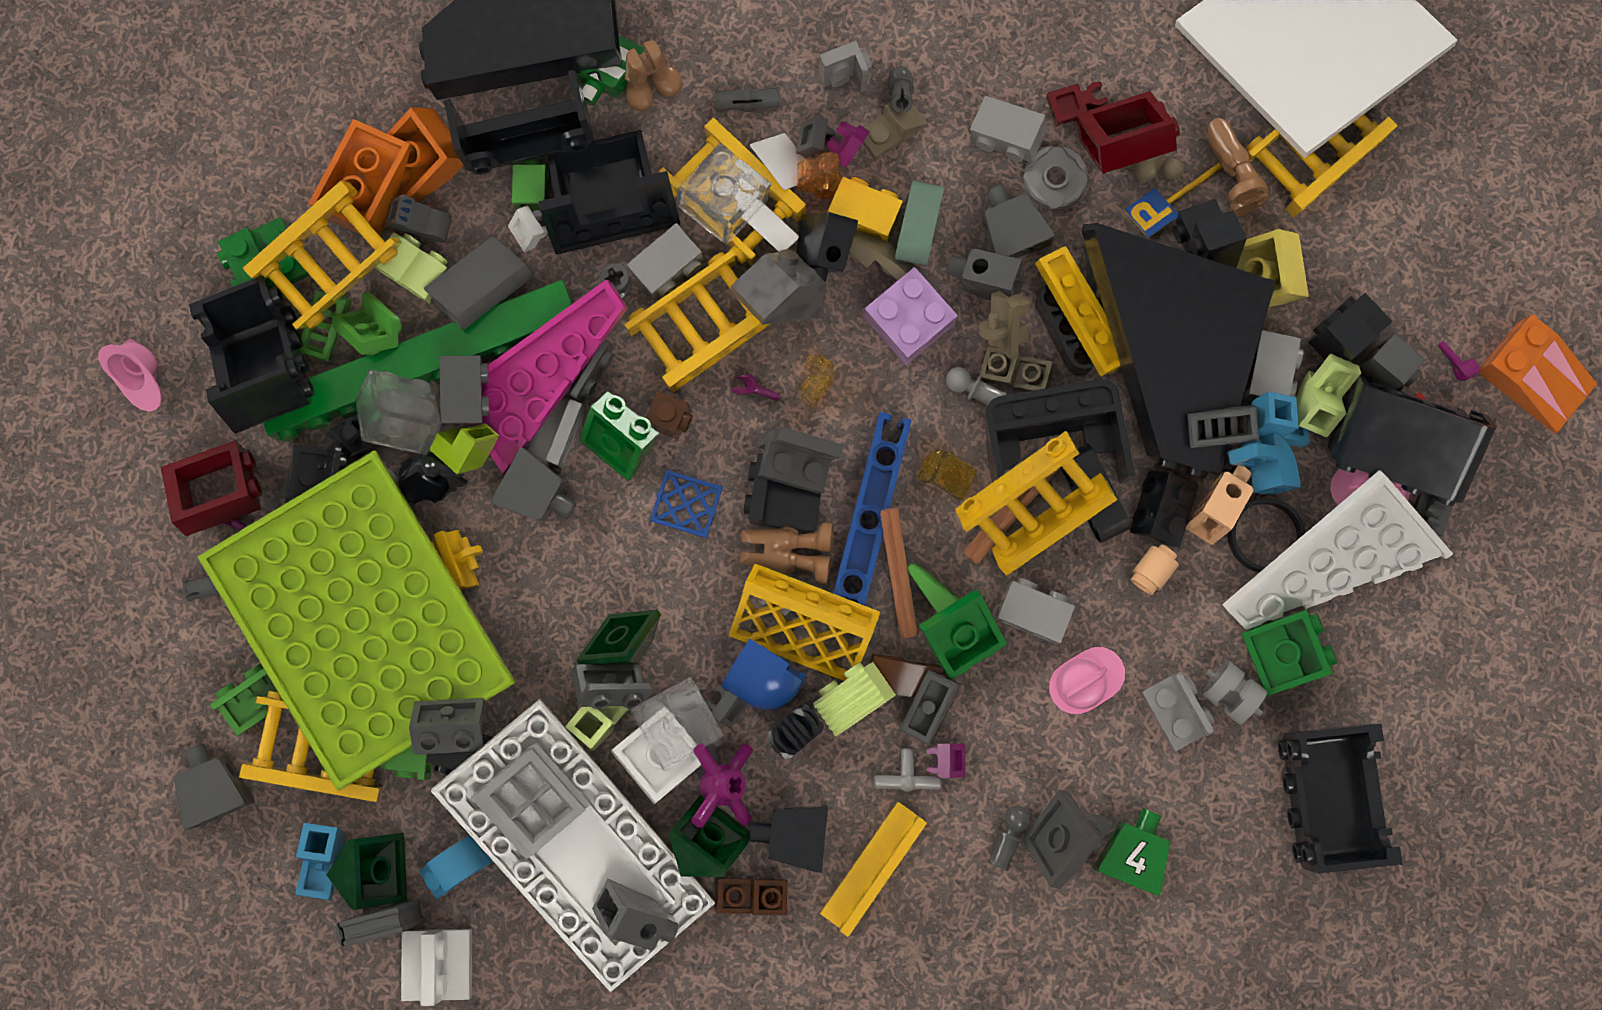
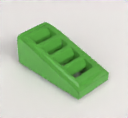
(343, 306)
(936, 592)

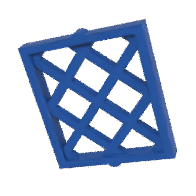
(661, 496)

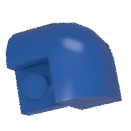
(763, 678)

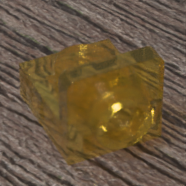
(816, 386)
(947, 473)

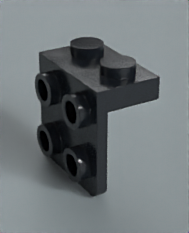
(310, 467)
(780, 504)

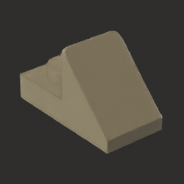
(892, 129)

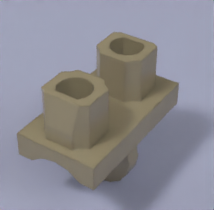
(1004, 324)

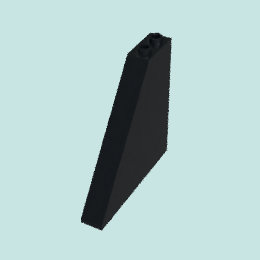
(515, 42)
(1180, 335)

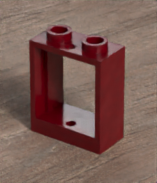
(1132, 146)
(218, 511)

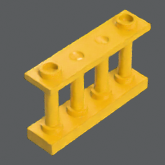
(1324, 173)
(787, 202)
(291, 243)
(704, 354)
(1049, 526)
(296, 773)

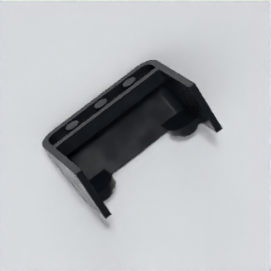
(522, 134)
(1041, 413)

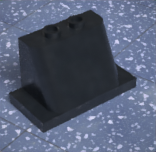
(606, 194)

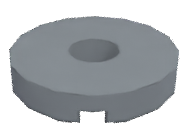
(1055, 196)

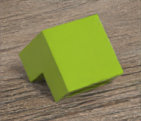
(464, 447)

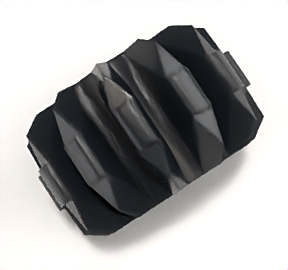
(795, 731)

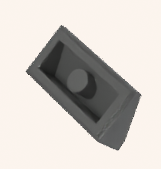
(930, 707)

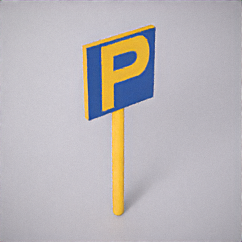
(1154, 213)

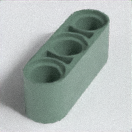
(919, 223)

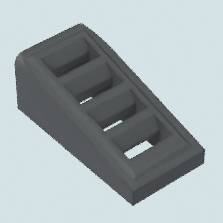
(1250, 426)

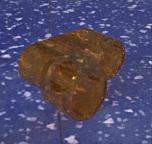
(820, 175)

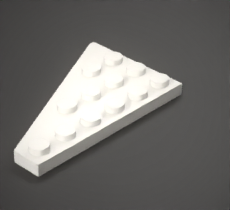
(1360, 541)

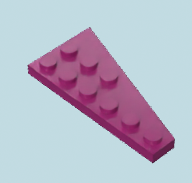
(542, 367)

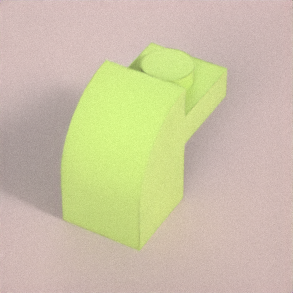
(1321, 395)
(594, 725)

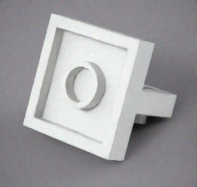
(645, 769)
(436, 965)

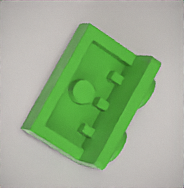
(369, 329)
(239, 702)

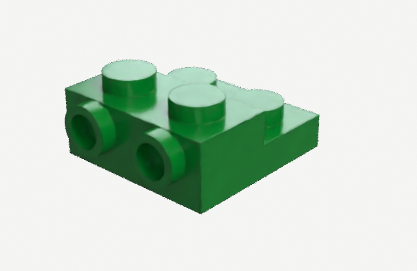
(246, 244)
(618, 435)
(963, 634)
(1290, 651)

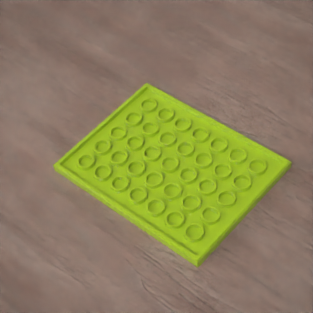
(354, 617)

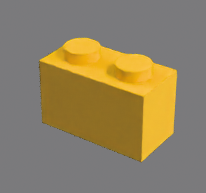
(872, 208)

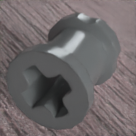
(622, 274)

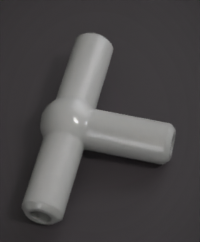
(907, 780)

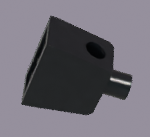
(825, 241)
(794, 836)

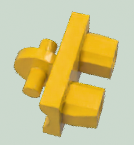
(458, 557)

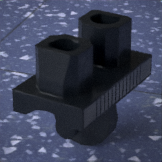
(349, 438)

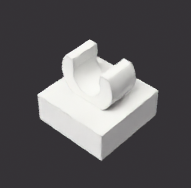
(526, 228)

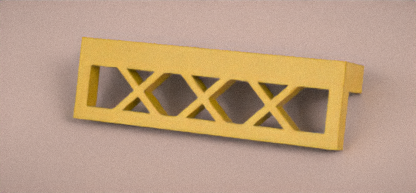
(1080, 308)
(873, 868)

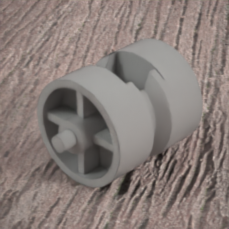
(1238, 696)

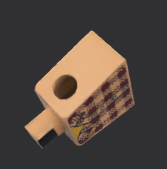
(1221, 505)

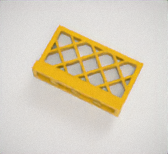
(810, 605)

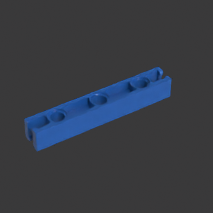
(874, 496)

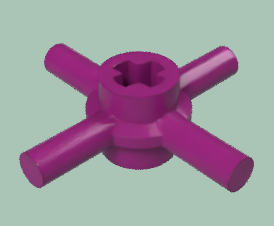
(722, 785)

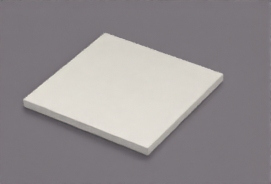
(1315, 61)

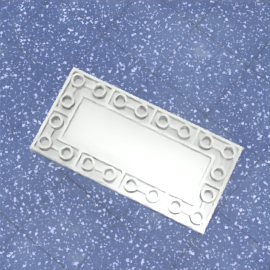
(571, 869)

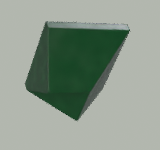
(621, 638)
(708, 849)
(371, 871)

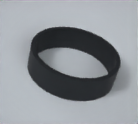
(1290, 511)

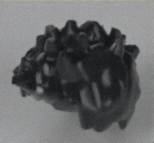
(427, 479)

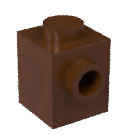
(669, 415)

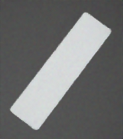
(773, 229)

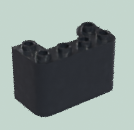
(253, 354)
(1410, 440)
(1336, 799)

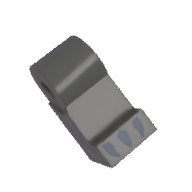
(418, 219)

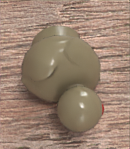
(1147, 170)

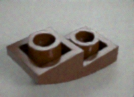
(903, 675)
(751, 896)

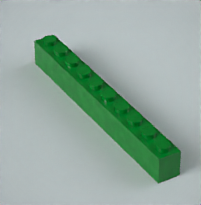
(419, 357)

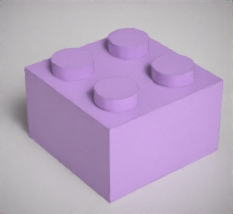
(910, 316)

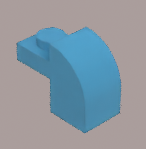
(1279, 415)
(1270, 464)
(318, 850)
(454, 866)

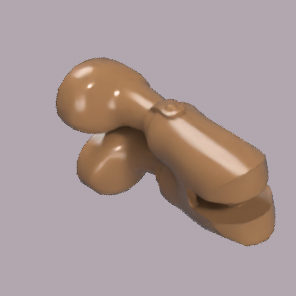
(652, 64)
(1251, 188)
(779, 554)

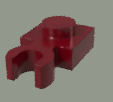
(1070, 101)

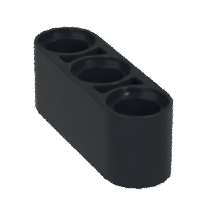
(1065, 344)
(1113, 518)

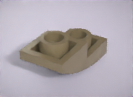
(868, 248)
(1018, 372)

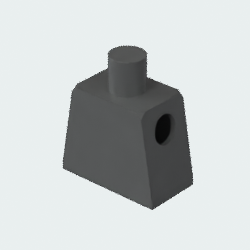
(1014, 225)
(988, 273)
(533, 488)
(209, 788)
(632, 916)

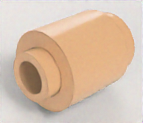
(1154, 569)

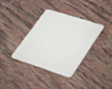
(780, 158)

